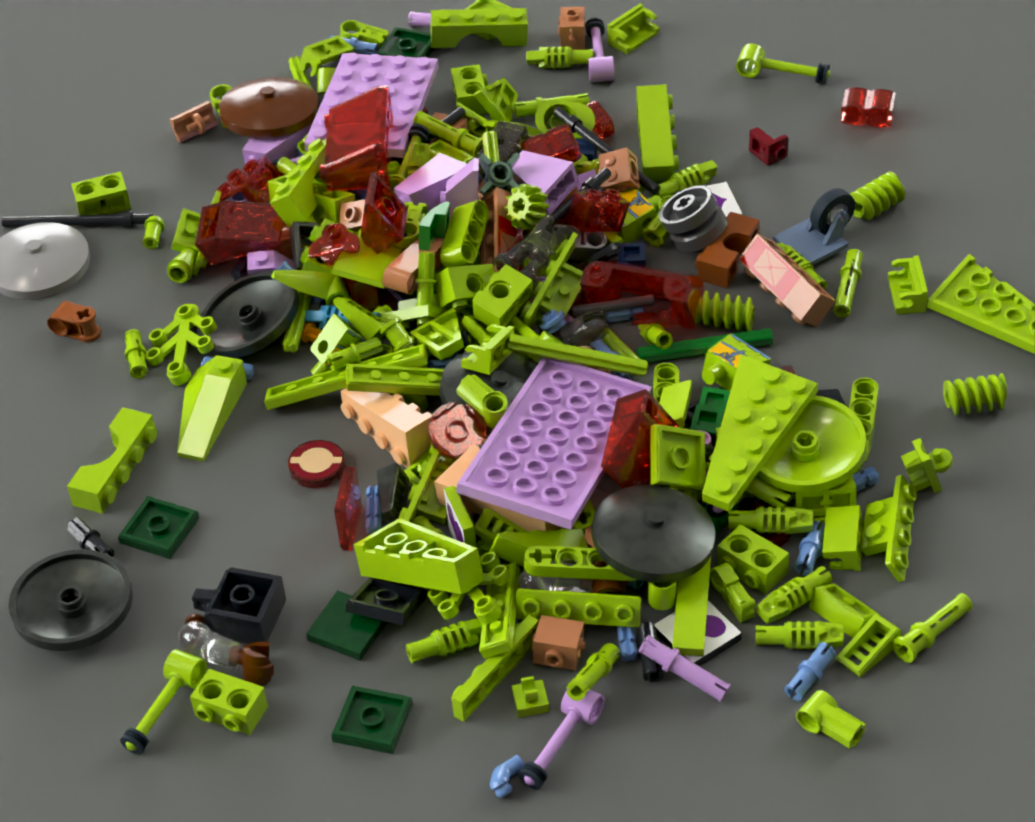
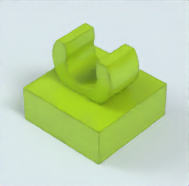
(530, 697)

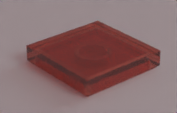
(348, 508)

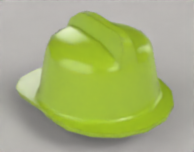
(547, 120)

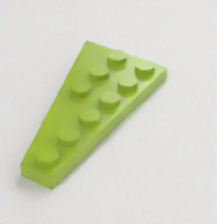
(986, 304)
(755, 421)

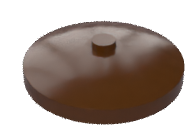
(269, 107)

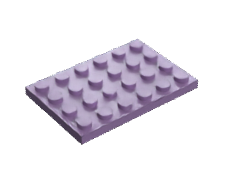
(408, 85)

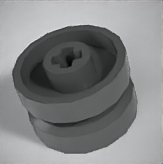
(693, 218)

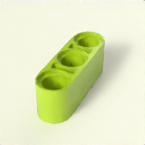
(464, 234)
(864, 404)

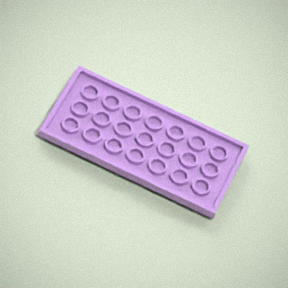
(549, 443)

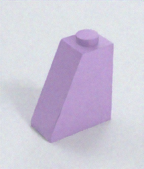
(273, 147)
(551, 174)
(429, 181)

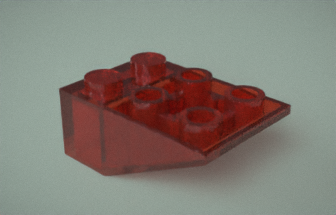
(236, 228)
(628, 442)

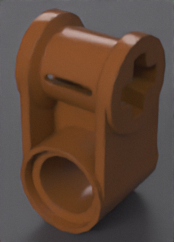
(74, 322)

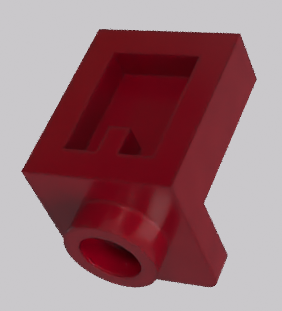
(766, 148)

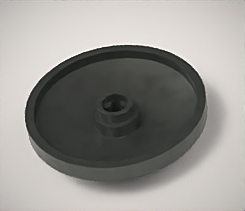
(250, 314)
(506, 378)
(653, 533)
(70, 600)

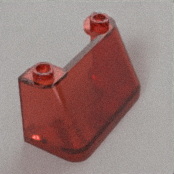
(358, 140)
(608, 278)

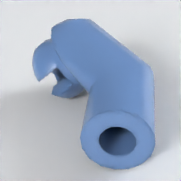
(503, 773)

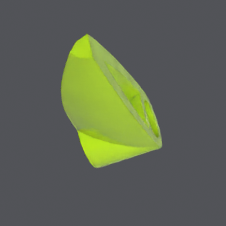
(313, 283)

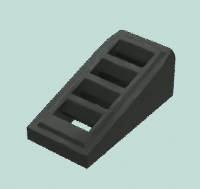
(298, 230)
(393, 490)

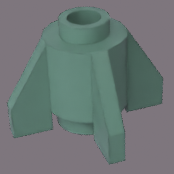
(498, 170)

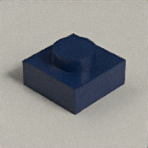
(632, 253)

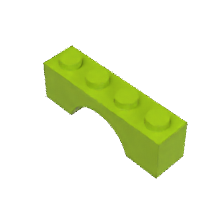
(450, 26)
(296, 197)
(97, 484)

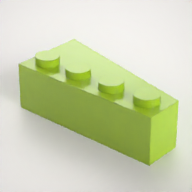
(655, 132)
(419, 558)

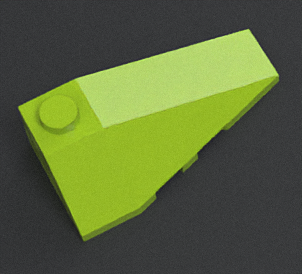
(208, 405)

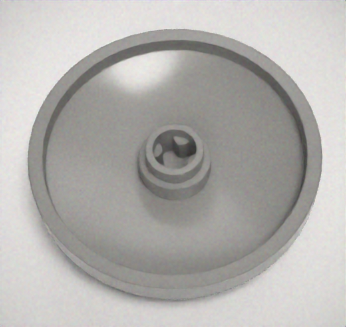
(41, 260)

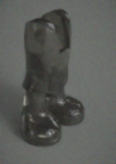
(538, 247)
(582, 330)

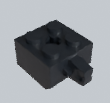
(242, 605)

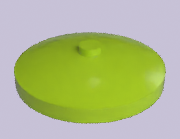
(818, 450)

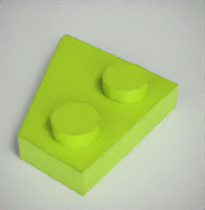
(498, 99)
(440, 335)

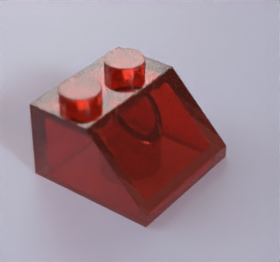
(382, 216)

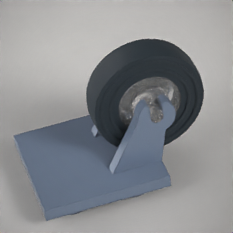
(823, 231)

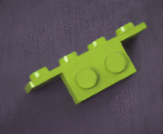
(187, 232)
(560, 286)
(423, 495)
(889, 527)
(578, 606)

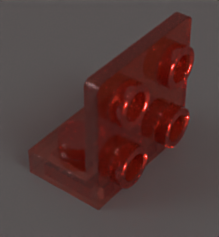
(250, 181)

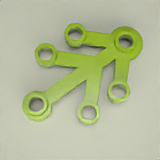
(184, 319)
(485, 608)

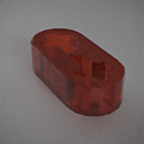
(603, 123)

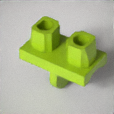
(923, 467)

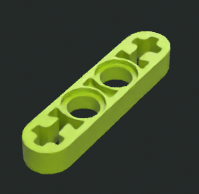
(582, 570)

